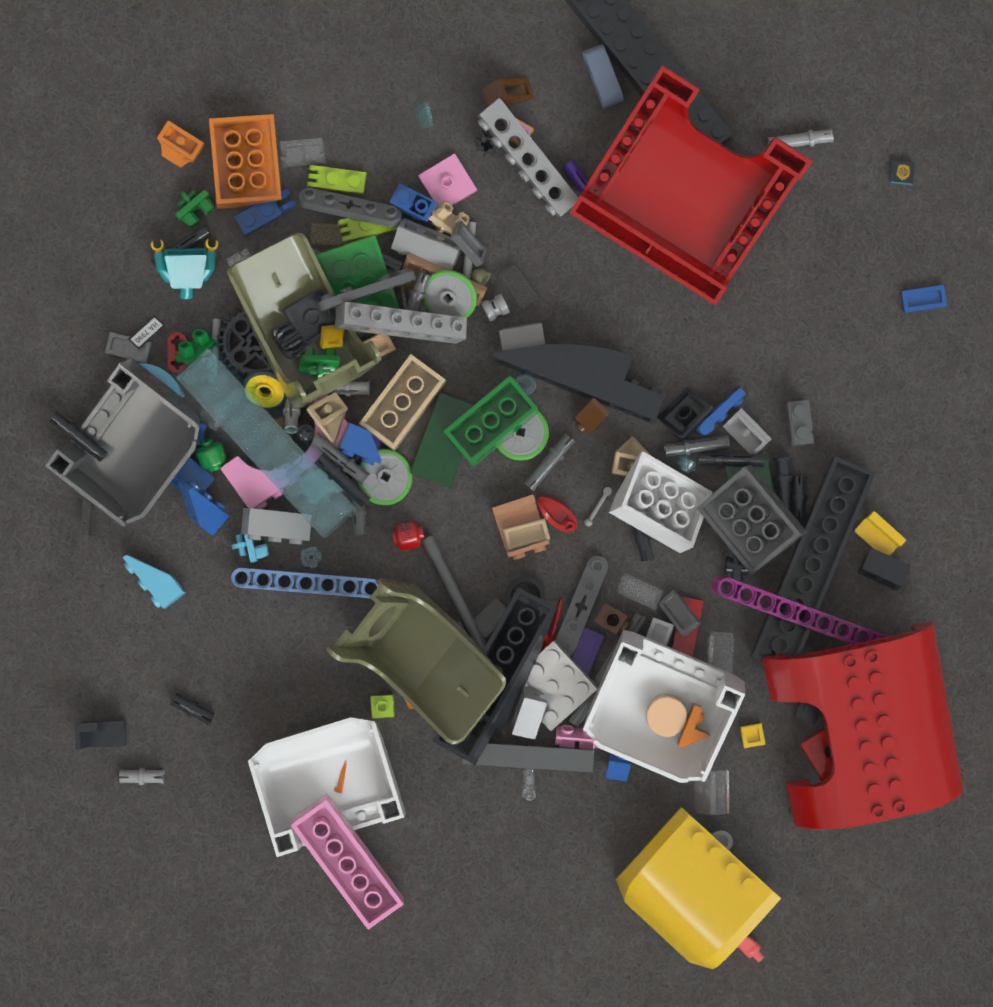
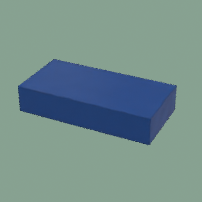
(923, 299)

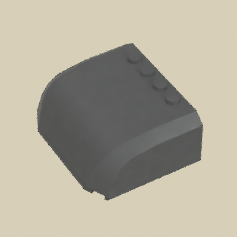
(147, 443)

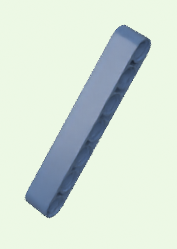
(296, 578)

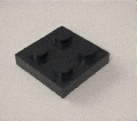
(308, 317)

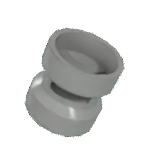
(499, 304)

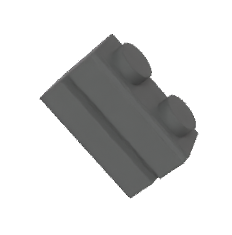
(799, 423)

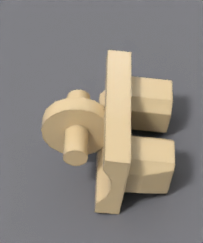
(444, 218)

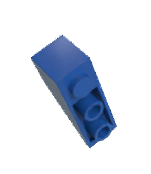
(200, 508)

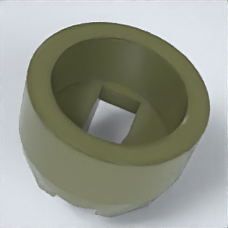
(480, 276)

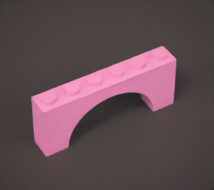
(254, 485)

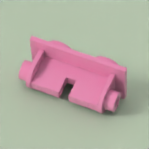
(567, 735)

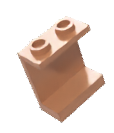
(514, 514)

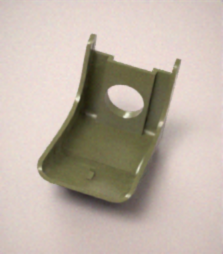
(275, 280)
(423, 658)

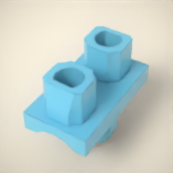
(255, 552)

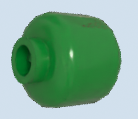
(211, 455)

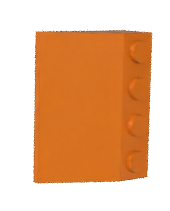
(244, 160)

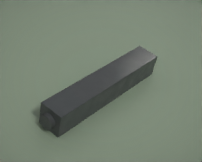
(536, 757)

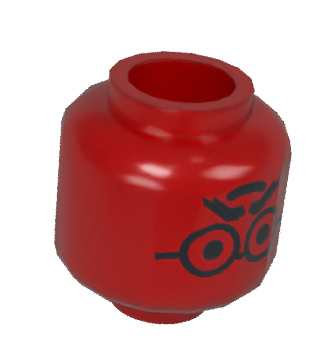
(407, 535)

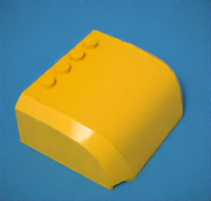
(695, 892)

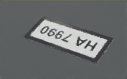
(146, 332)

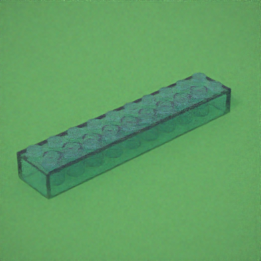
(266, 443)

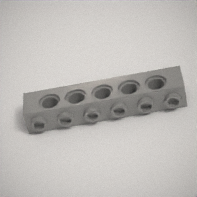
(566, 196)
(400, 322)

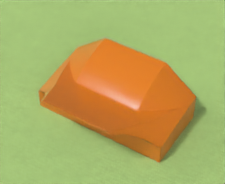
(179, 145)

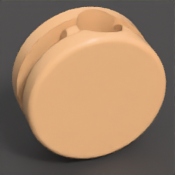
(666, 715)

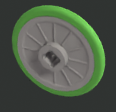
(456, 286)
(531, 443)
(397, 484)

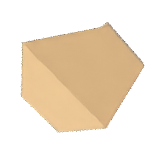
(329, 415)
(626, 456)

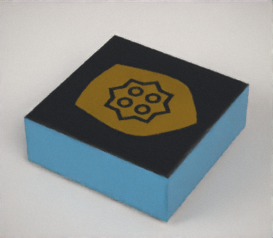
(902, 172)

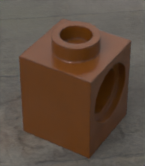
(605, 615)

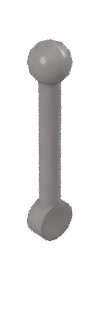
(606, 492)

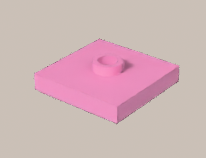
(448, 181)

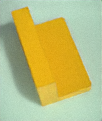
(879, 534)

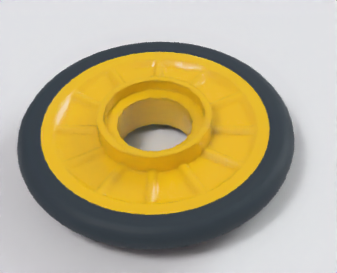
(268, 379)

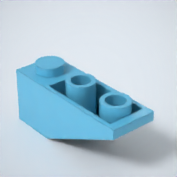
(160, 584)

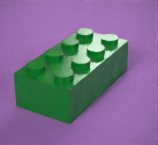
(491, 421)

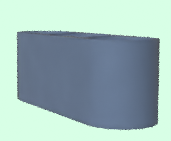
(603, 76)

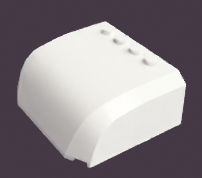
(638, 674)
(307, 766)

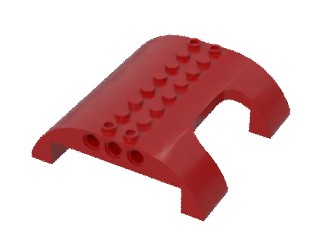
(683, 194)
(882, 725)

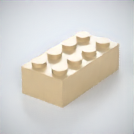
(402, 402)

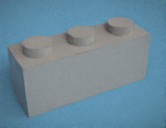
(426, 244)
(275, 525)

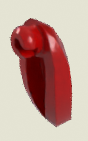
(557, 514)

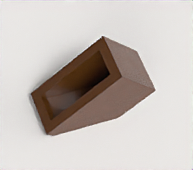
(509, 91)
(591, 417)

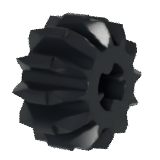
(288, 340)

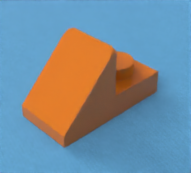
(690, 733)

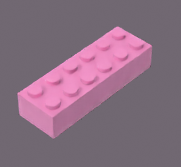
(347, 861)

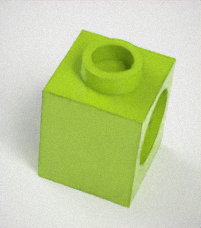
(382, 706)

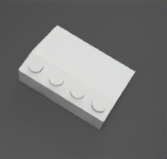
(661, 503)

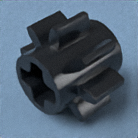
(482, 144)

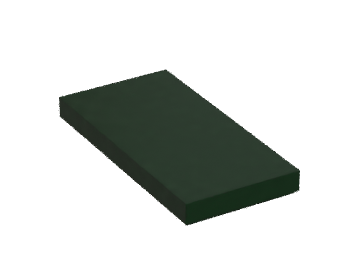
(437, 455)

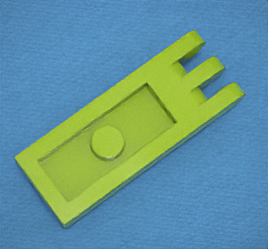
(337, 179)
(360, 229)

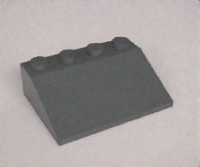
(751, 519)

